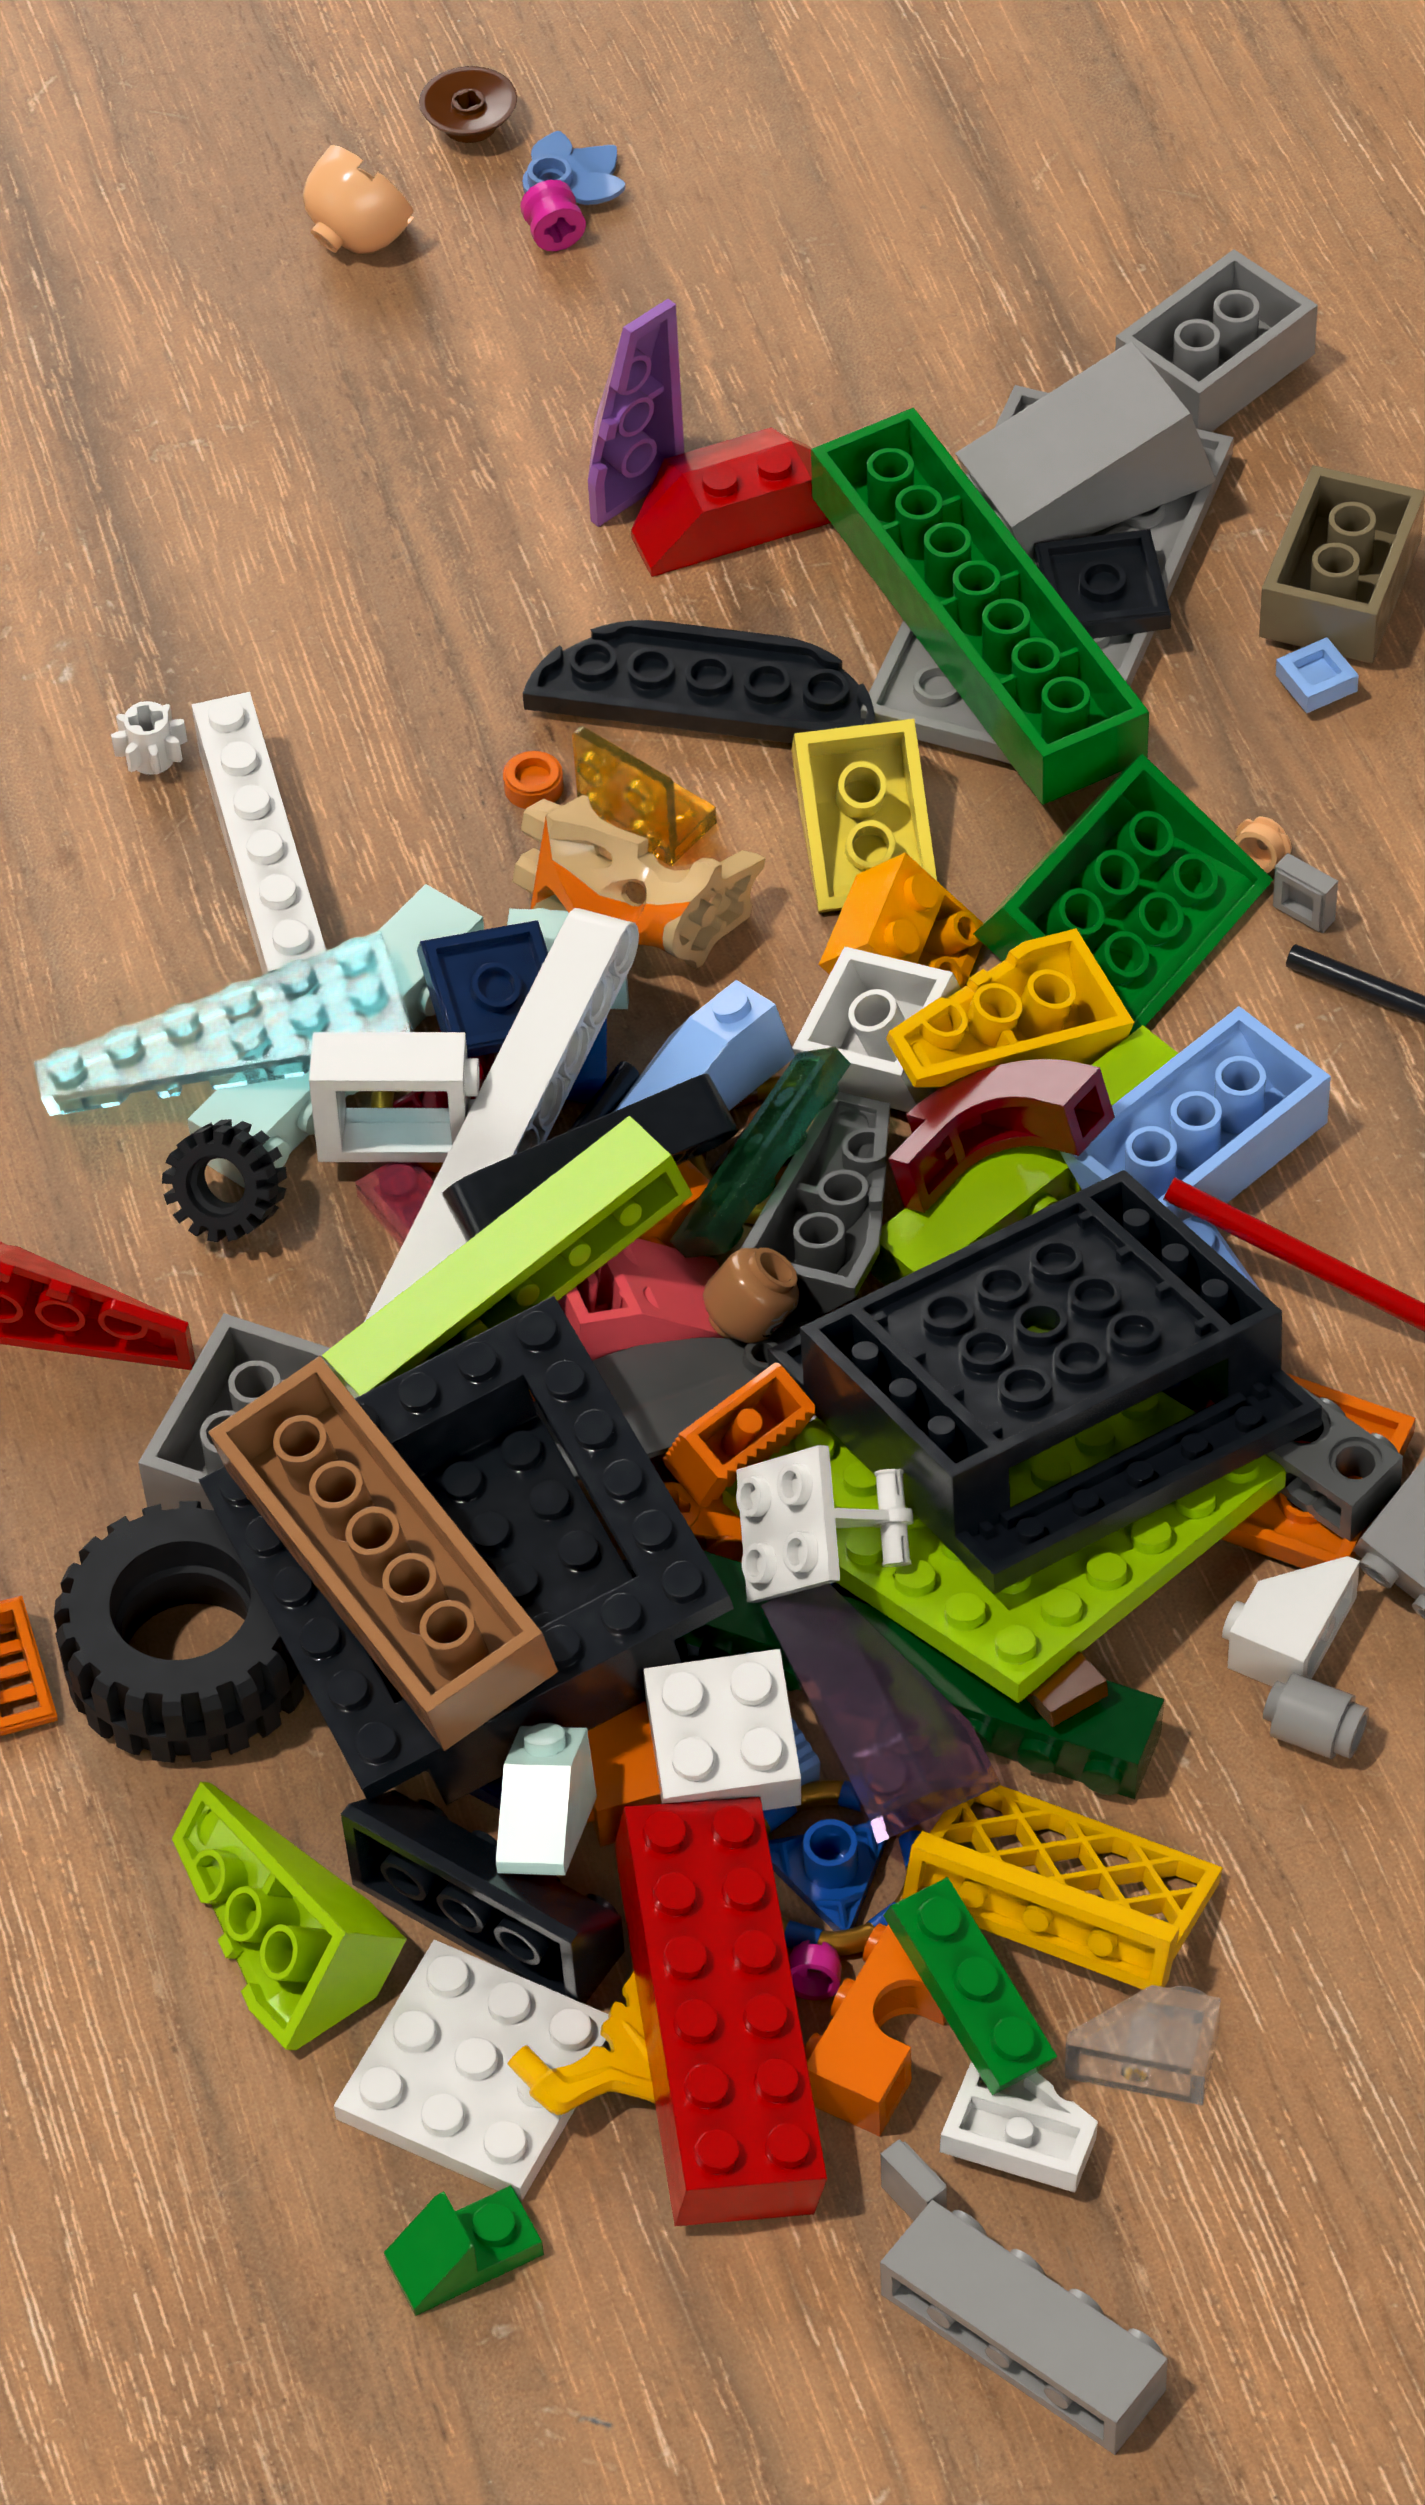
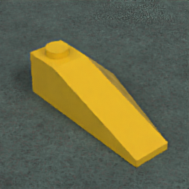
(1033, 1005)

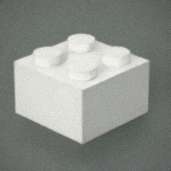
(857, 1010)
(724, 1730)

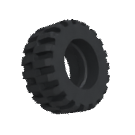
(163, 1703)

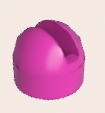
(819, 1957)

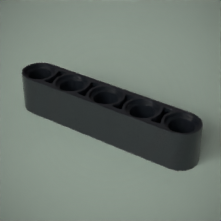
(681, 1119)

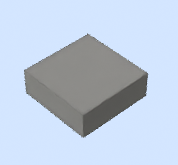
(1305, 893)
(910, 2179)

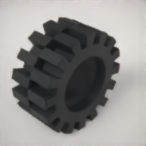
(201, 1204)

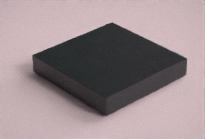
(1108, 582)

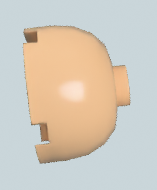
(352, 205)

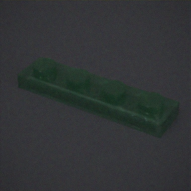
(760, 1152)

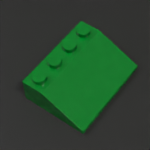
(1140, 883)

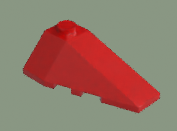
(72, 1314)

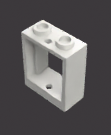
(389, 1064)

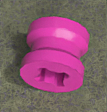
(553, 215)

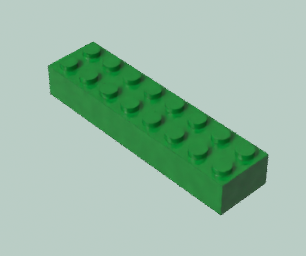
(979, 606)

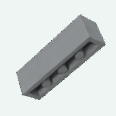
(1024, 2325)

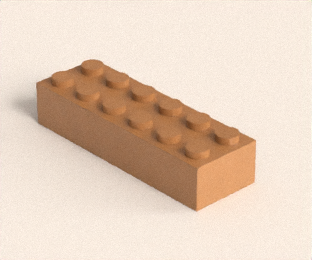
(383, 1553)

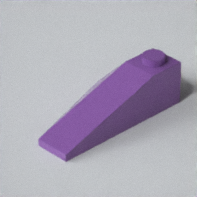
(637, 414)

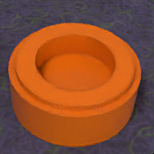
(532, 778)

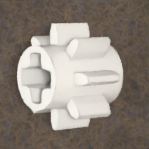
(149, 737)

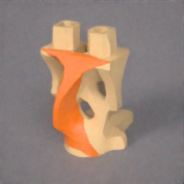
(677, 906)

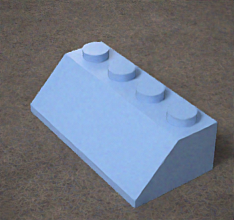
(1212, 1115)

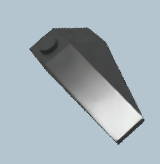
(830, 1205)

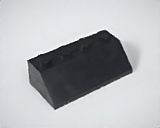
(450, 1883)

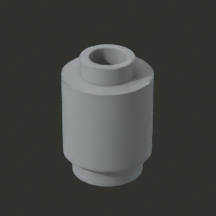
(1315, 1717)

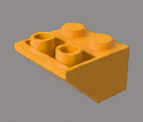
(907, 917)

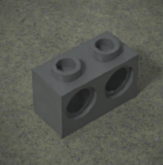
(1320, 1472)

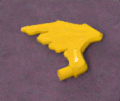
(598, 2072)

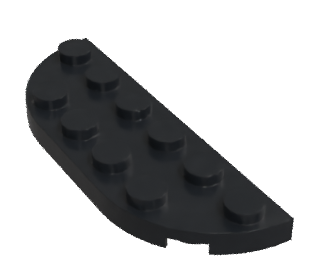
(699, 681)

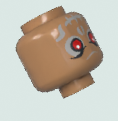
(751, 1294)

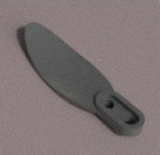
(677, 1382)

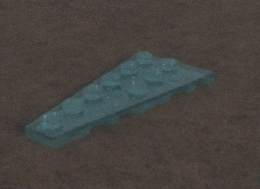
(234, 1036)

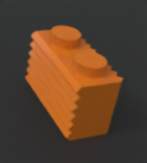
(739, 1433)

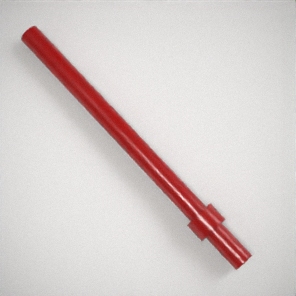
(1296, 1253)

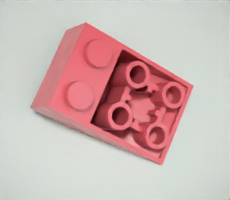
(641, 1299)

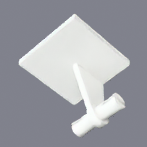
(793, 1523)

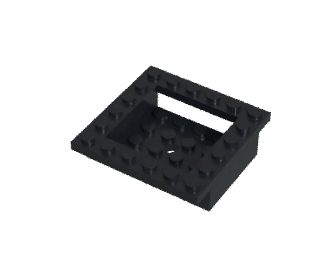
(960, 1391)
(500, 1478)

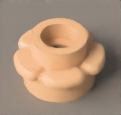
(1263, 841)

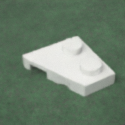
(1020, 2130)

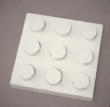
(442, 2074)

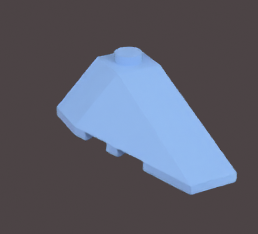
(730, 1038)

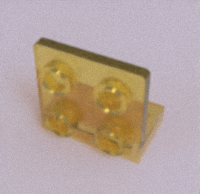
(639, 797)

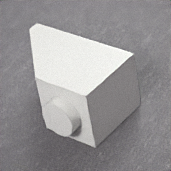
(1290, 1621)

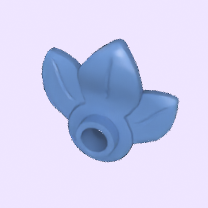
(584, 169)

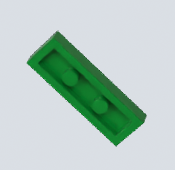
(970, 1986)

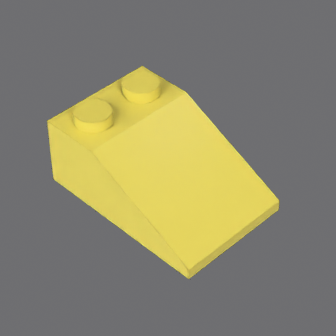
(860, 803)

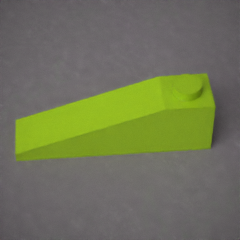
(294, 1927)

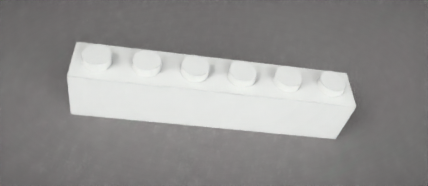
(256, 832)

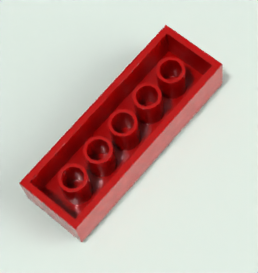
(719, 2012)

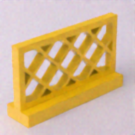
(1052, 1908)

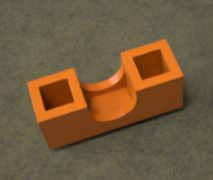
(854, 2065)

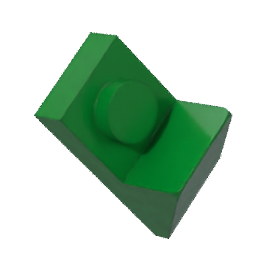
(461, 2249)

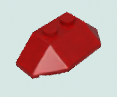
(726, 500)

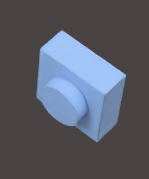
(1316, 675)

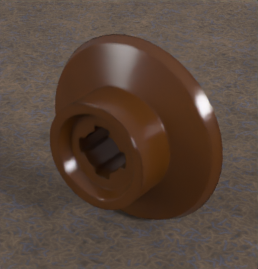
(468, 102)

